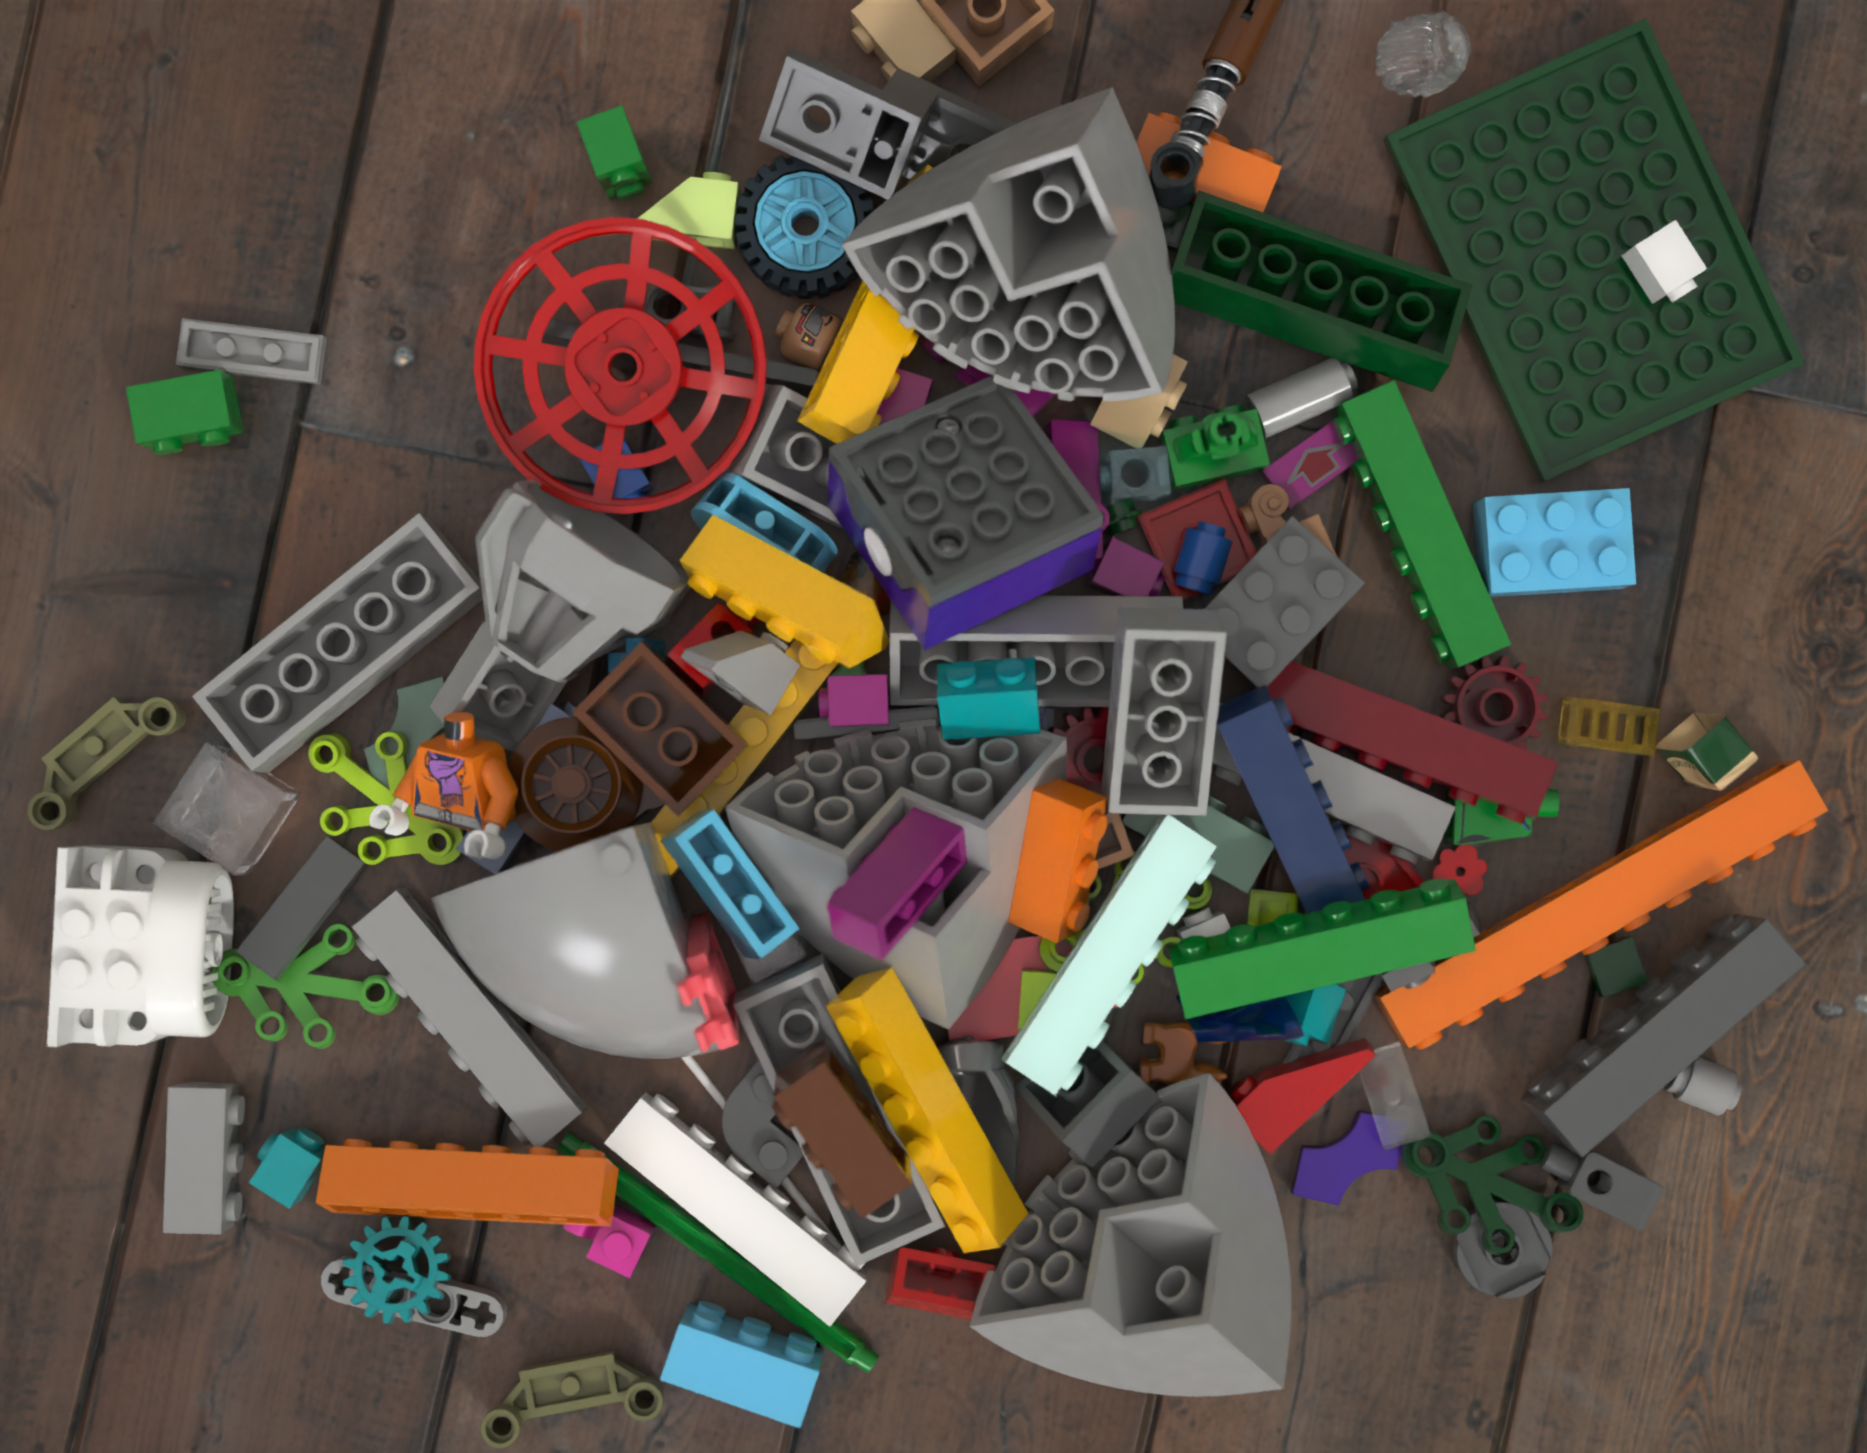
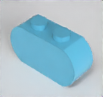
(766, 519)

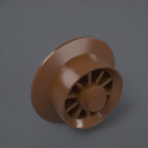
(571, 786)

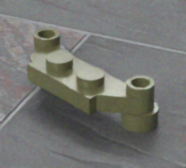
(95, 749)
(568, 1387)

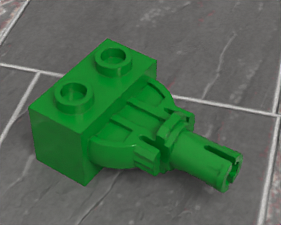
(1215, 448)

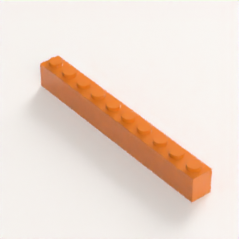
(1606, 900)

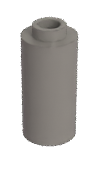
(1302, 395)

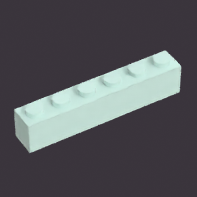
(1109, 954)

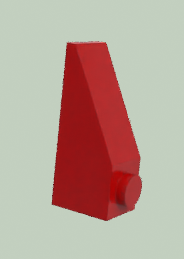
(1291, 1092)

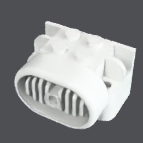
(137, 945)

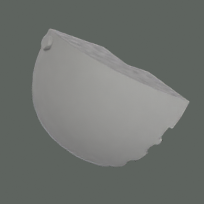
(1034, 257)
(838, 805)
(584, 946)
(1154, 1262)

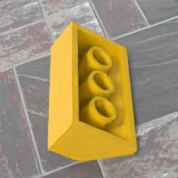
(784, 594)

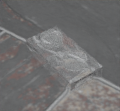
(1394, 1097)

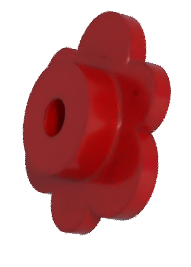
(1472, 868)

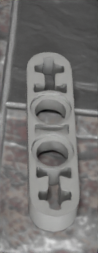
(469, 1320)

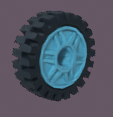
(766, 222)

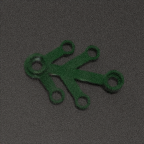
(1482, 1183)

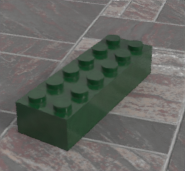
(1318, 292)

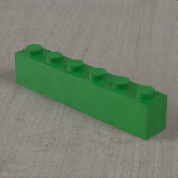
(1421, 526)
(1322, 947)

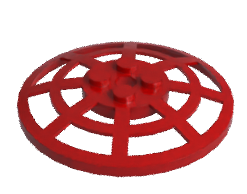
(590, 359)

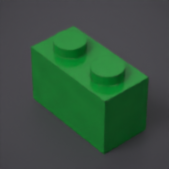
(615, 154)
(185, 411)

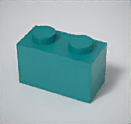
(988, 698)

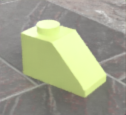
(701, 209)

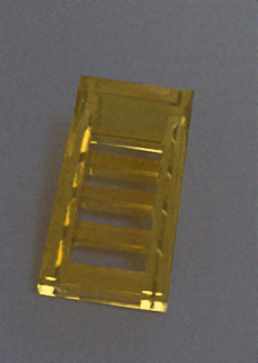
(1572, 721)

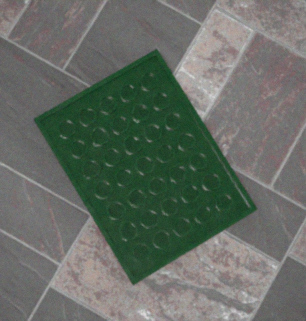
(1535, 206)

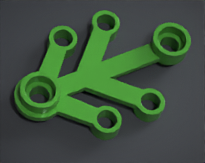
(297, 982)

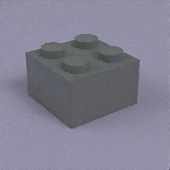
(1098, 1105)

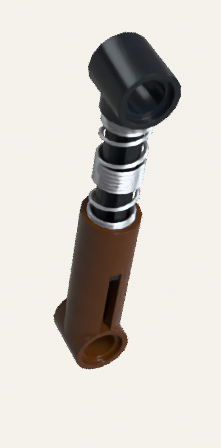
(1225, 65)

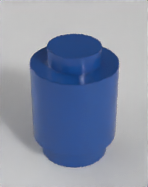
(1202, 558)

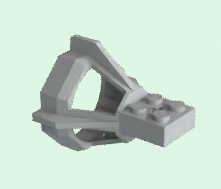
(554, 598)

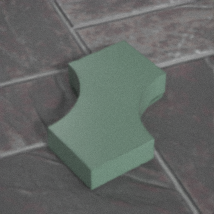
(414, 720)

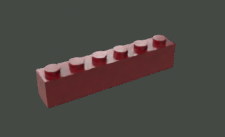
(1416, 742)

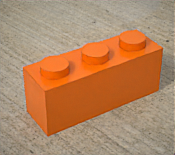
(1226, 171)
(1058, 860)

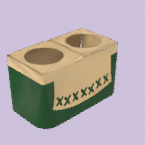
(1705, 757)

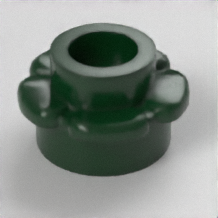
(1122, 516)

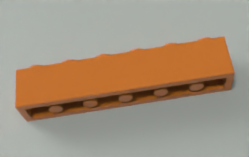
(468, 1184)

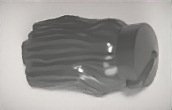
(989, 1093)

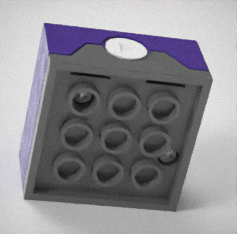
(963, 510)

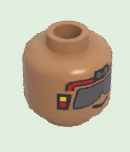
(807, 335)

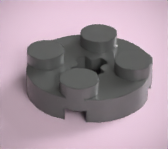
(1527, 1258)

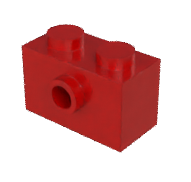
(935, 1281)

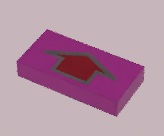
(1310, 464)

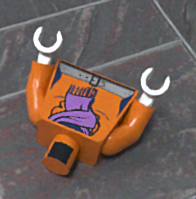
(457, 784)

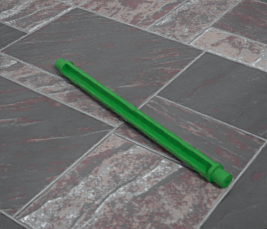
(730, 1262)

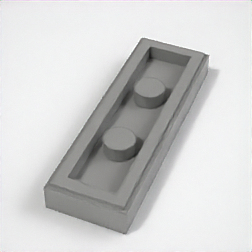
(251, 351)

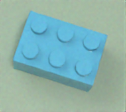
(1555, 542)
(743, 1363)

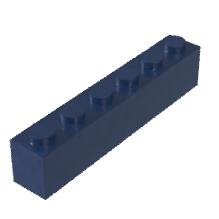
(1288, 801)

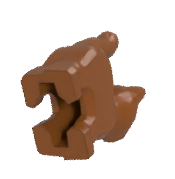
(1175, 1054)

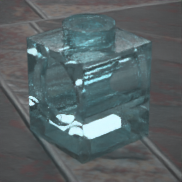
(1154, 463)

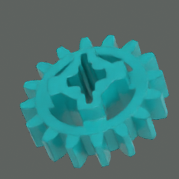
(383, 1288)

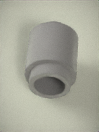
(1706, 1086)

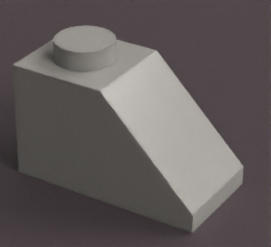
(746, 667)

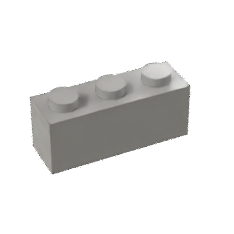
(202, 1158)

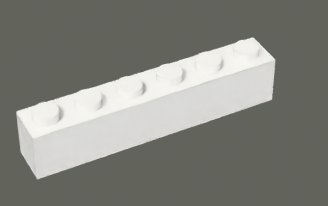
(738, 1207)

